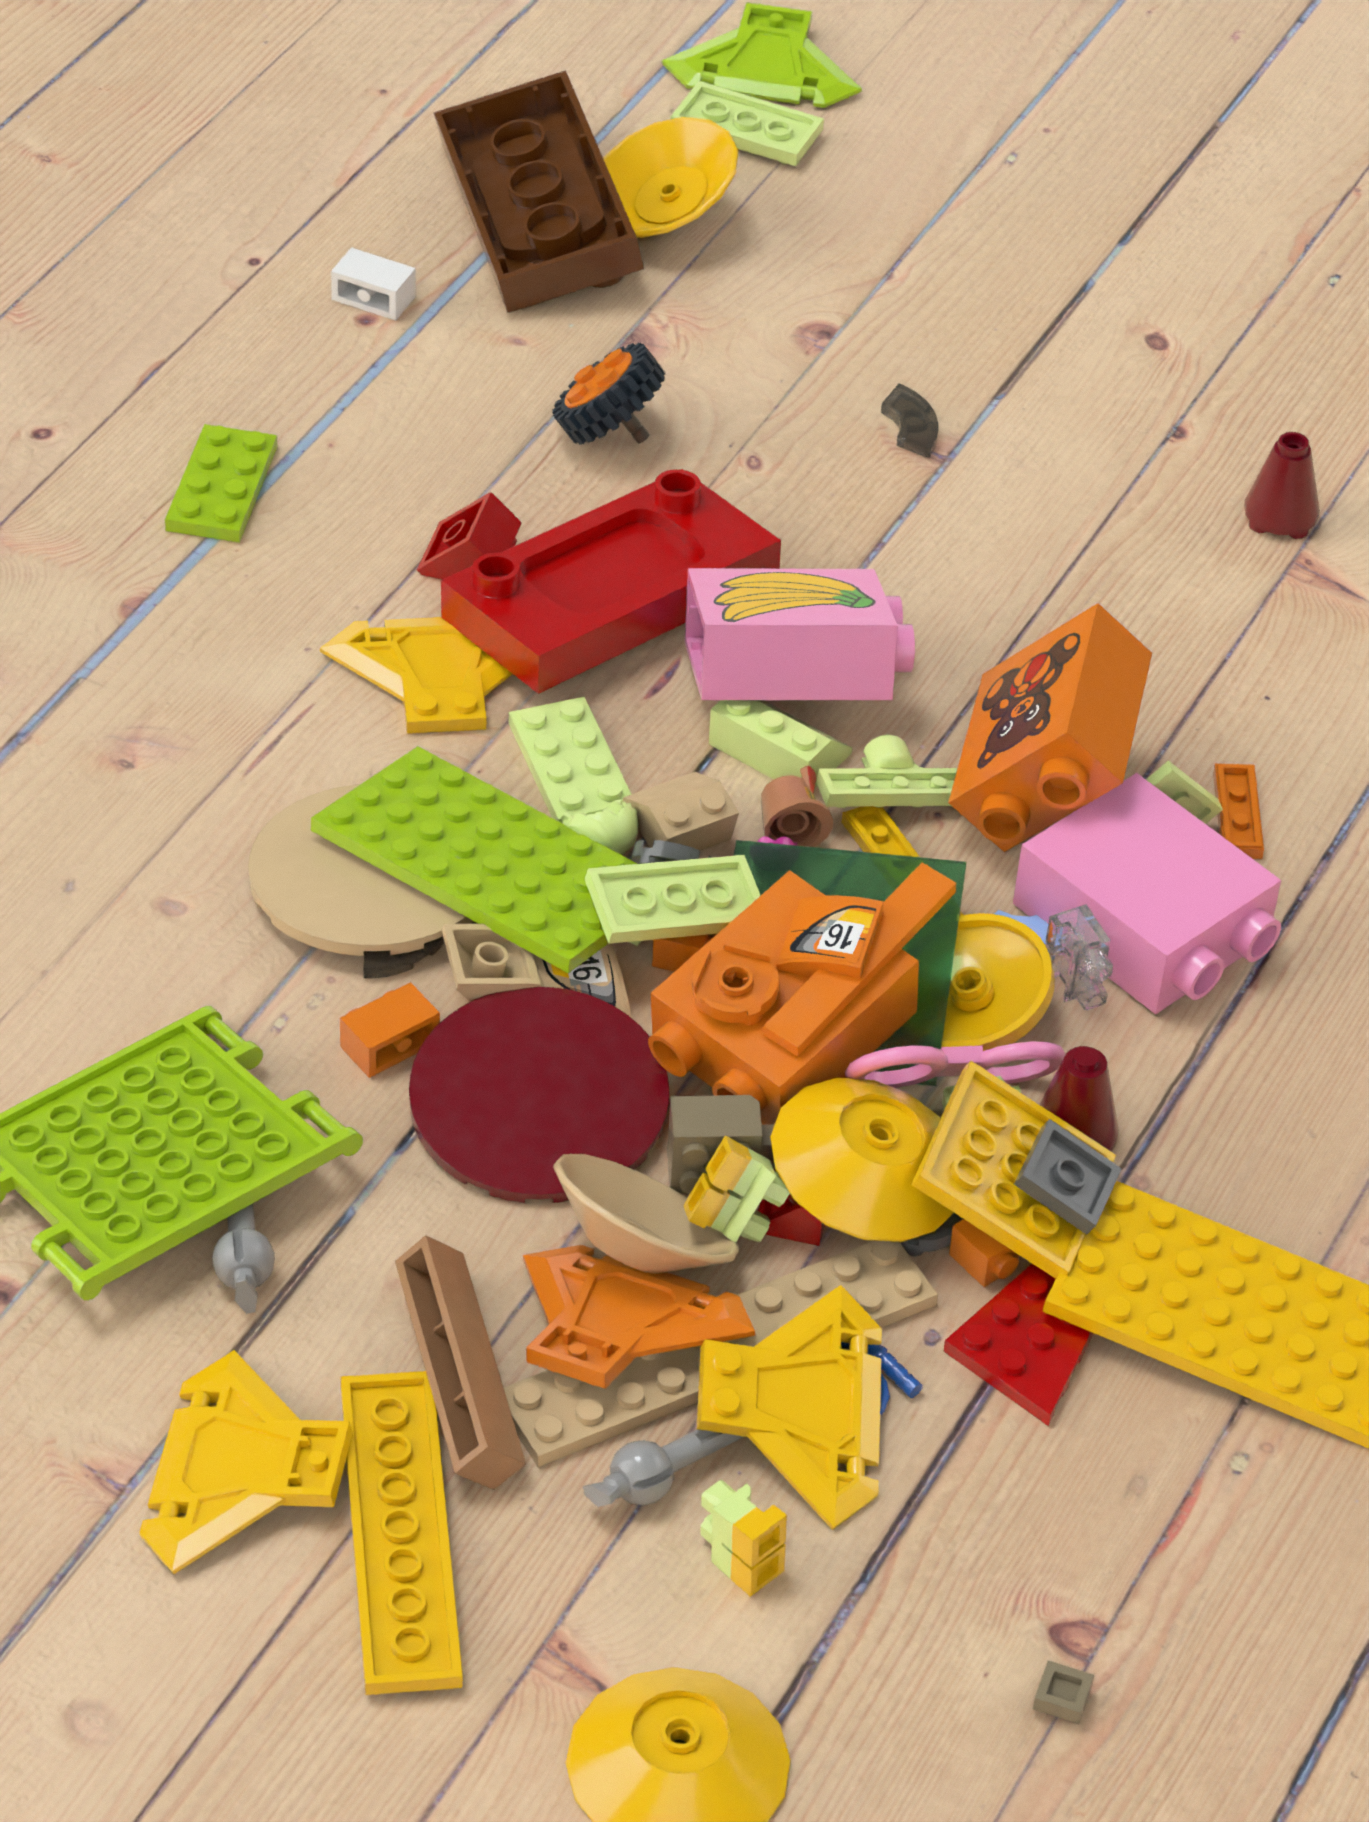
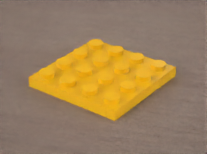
(976, 1163)

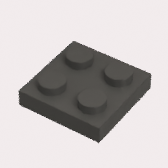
(1068, 1176)

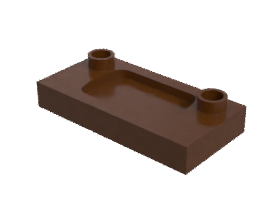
(538, 192)

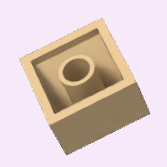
(686, 811)

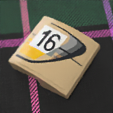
(596, 976)

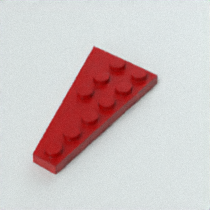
(1021, 1347)

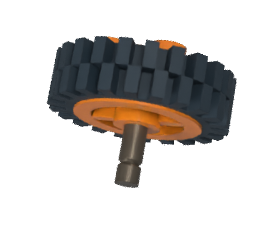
(609, 395)

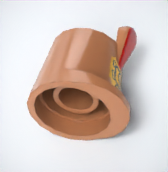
(793, 811)

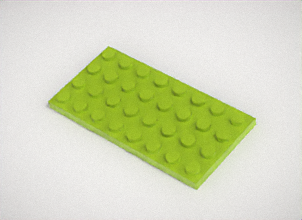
(476, 854)

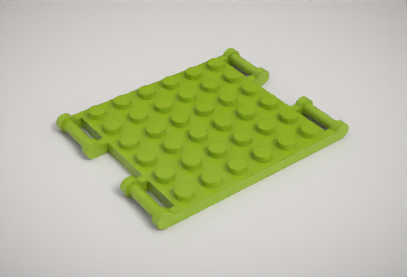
(157, 1148)

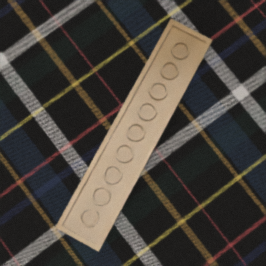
(567, 1415)

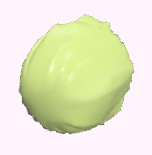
(613, 827)

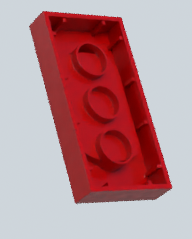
(601, 579)

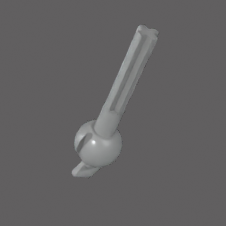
(243, 1258)
(644, 1470)

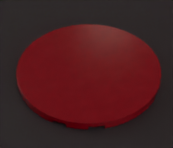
(534, 1079)

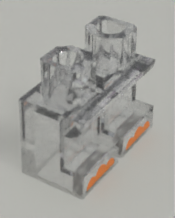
(1079, 955)

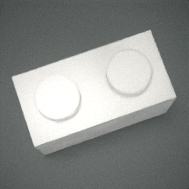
(373, 283)

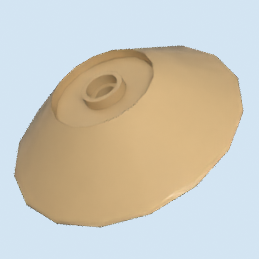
(638, 1217)

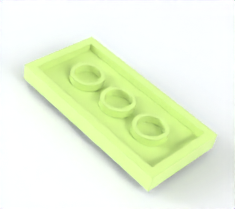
(754, 123)
(568, 757)
(670, 897)

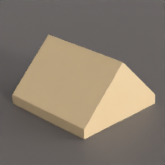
(486, 961)

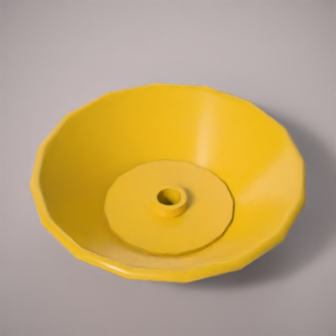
(672, 172)
(852, 1157)
(633, 1772)

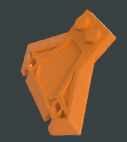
(612, 1313)

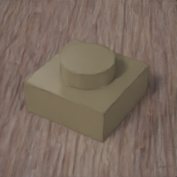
(1063, 1692)

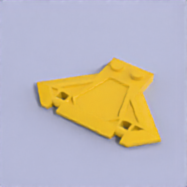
(426, 667)
(804, 1401)
(236, 1462)

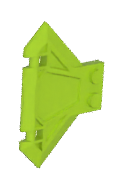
(766, 60)

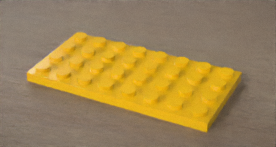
(1223, 1310)

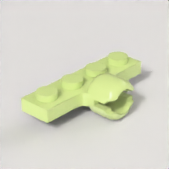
(886, 780)

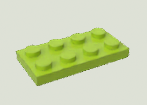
(221, 483)

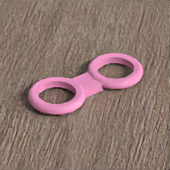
(952, 1060)

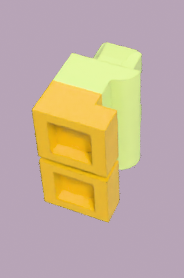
(733, 1190)
(743, 1538)

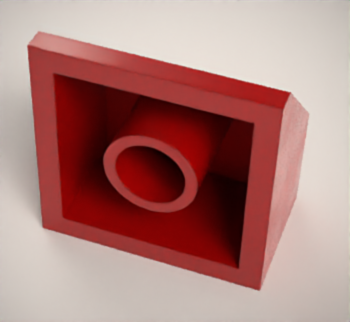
(467, 534)

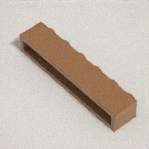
(460, 1363)

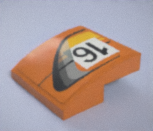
(830, 935)

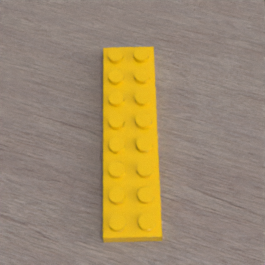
(400, 1535)

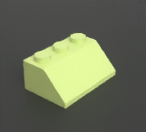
(772, 739)

